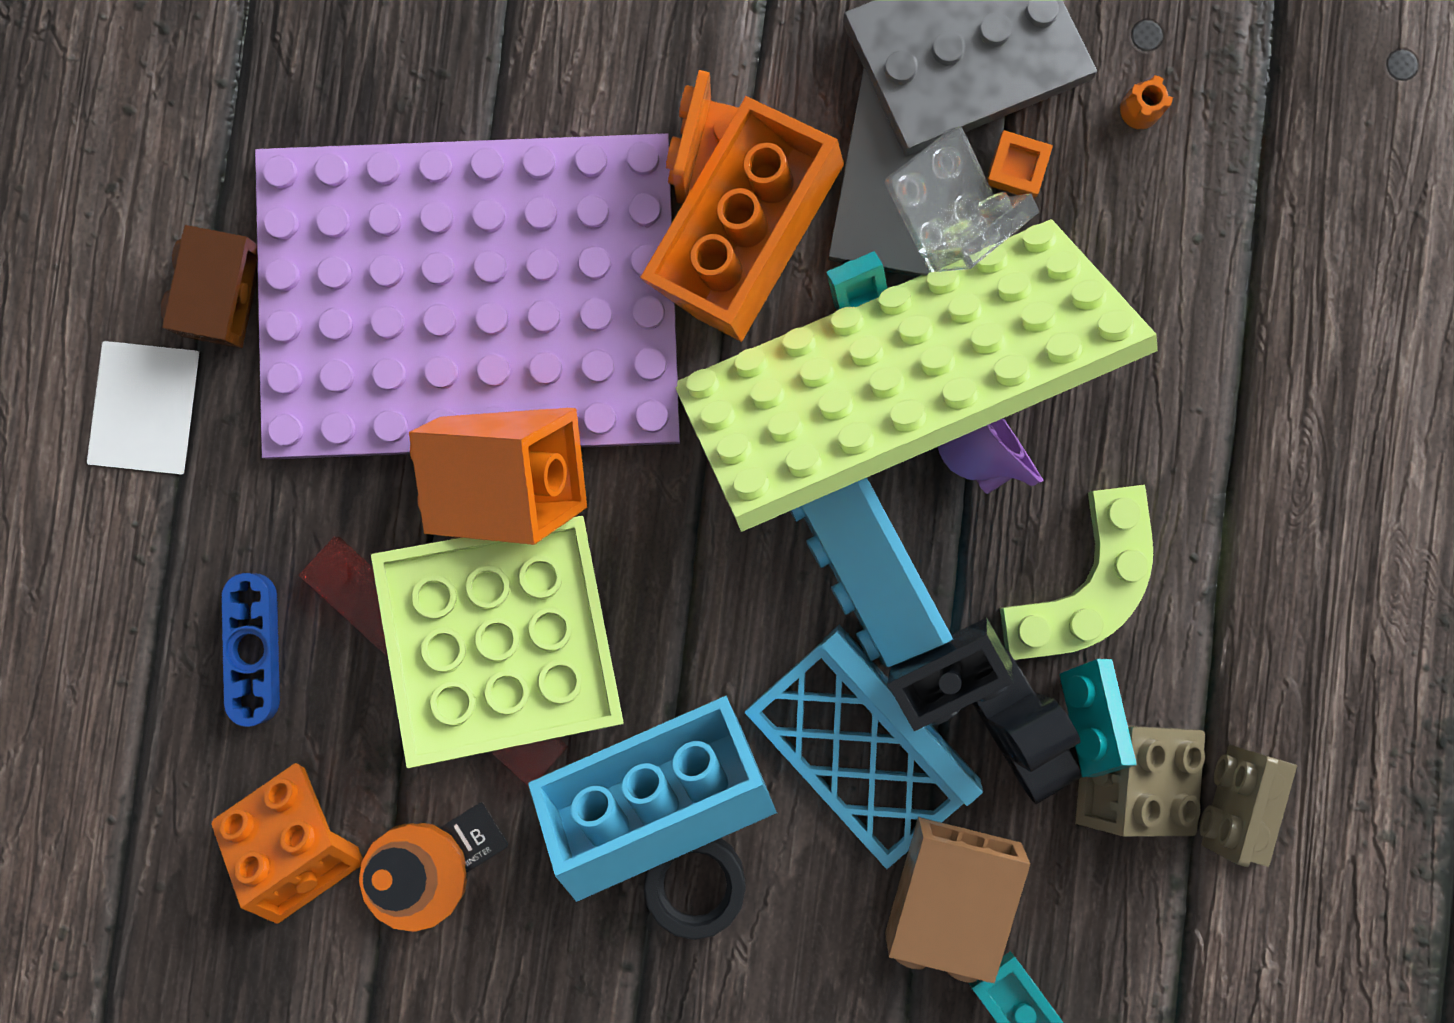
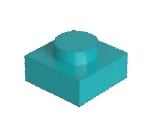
(857, 281)

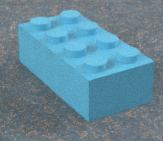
(650, 799)

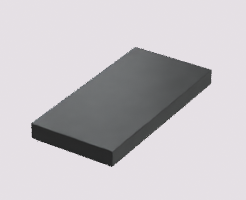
(865, 210)

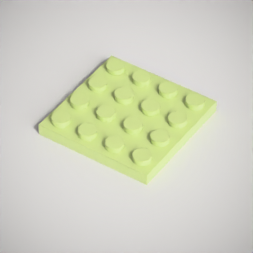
(495, 643)

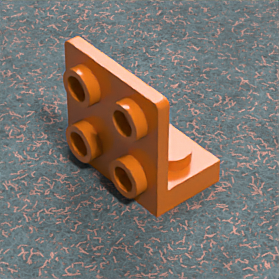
(701, 132)
(282, 847)

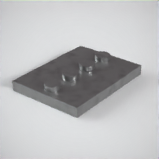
(964, 60)

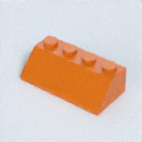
(744, 217)

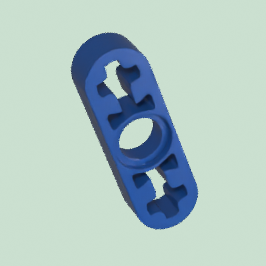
(232, 663)

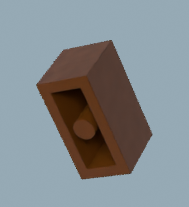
(211, 286)

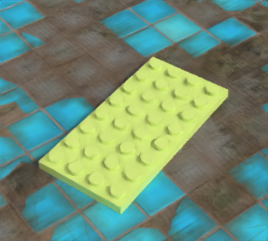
(908, 372)

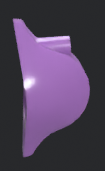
(990, 457)

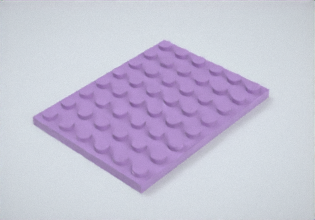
(462, 288)

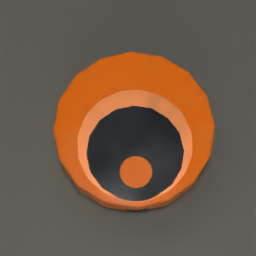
(413, 876)

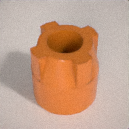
(1138, 113)

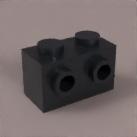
(952, 676)

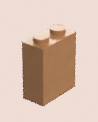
(956, 901)

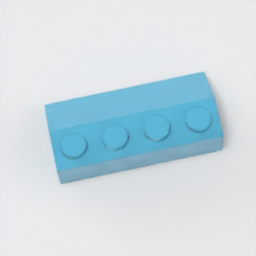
(873, 574)

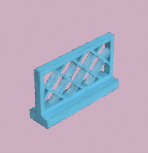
(870, 688)

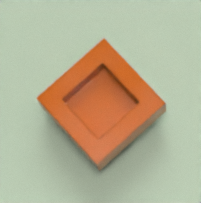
(1019, 164)

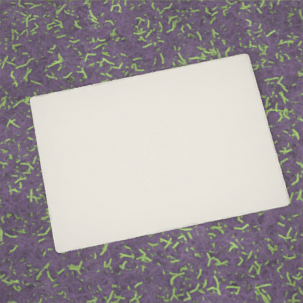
(143, 407)

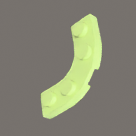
(1107, 596)

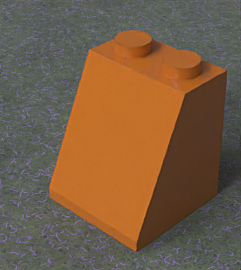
(499, 474)

